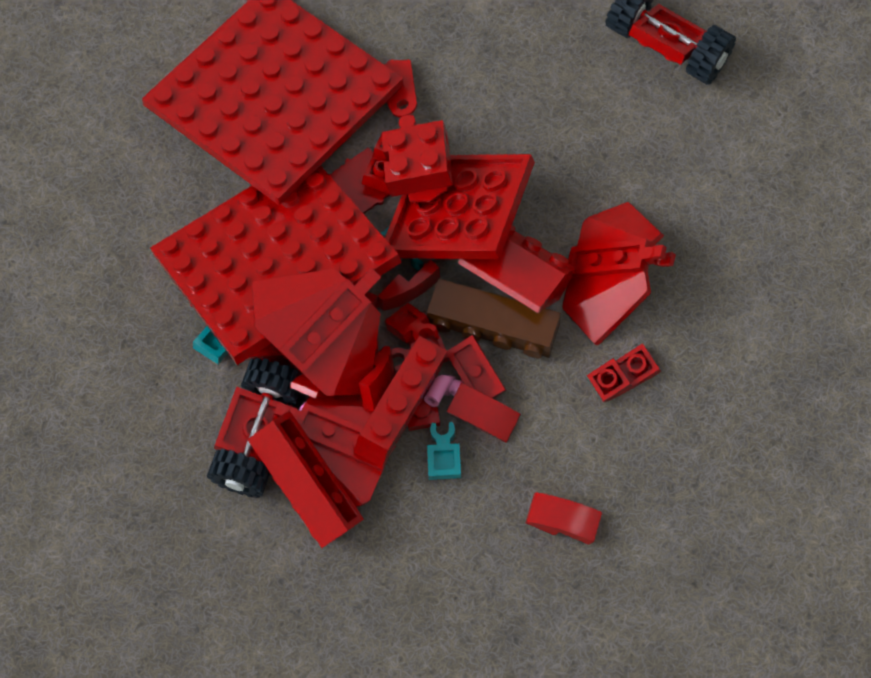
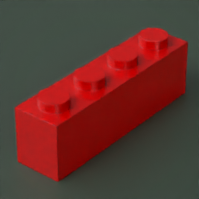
(400, 401)
(305, 479)

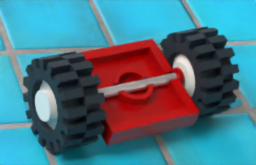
(673, 36)
(251, 409)

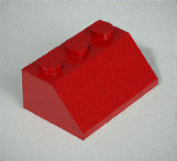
(525, 271)

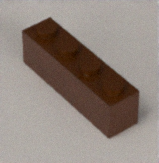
(493, 319)

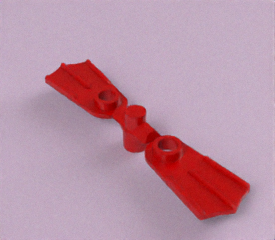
(407, 96)

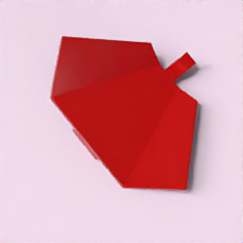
(612, 269)
(321, 326)
(334, 430)

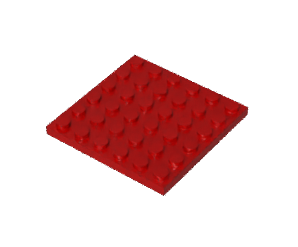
(273, 94)
(260, 240)

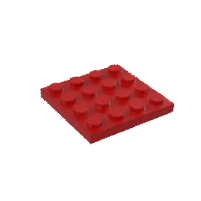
(470, 217)

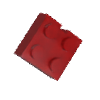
(417, 158)

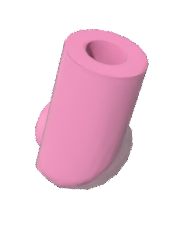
(441, 386)

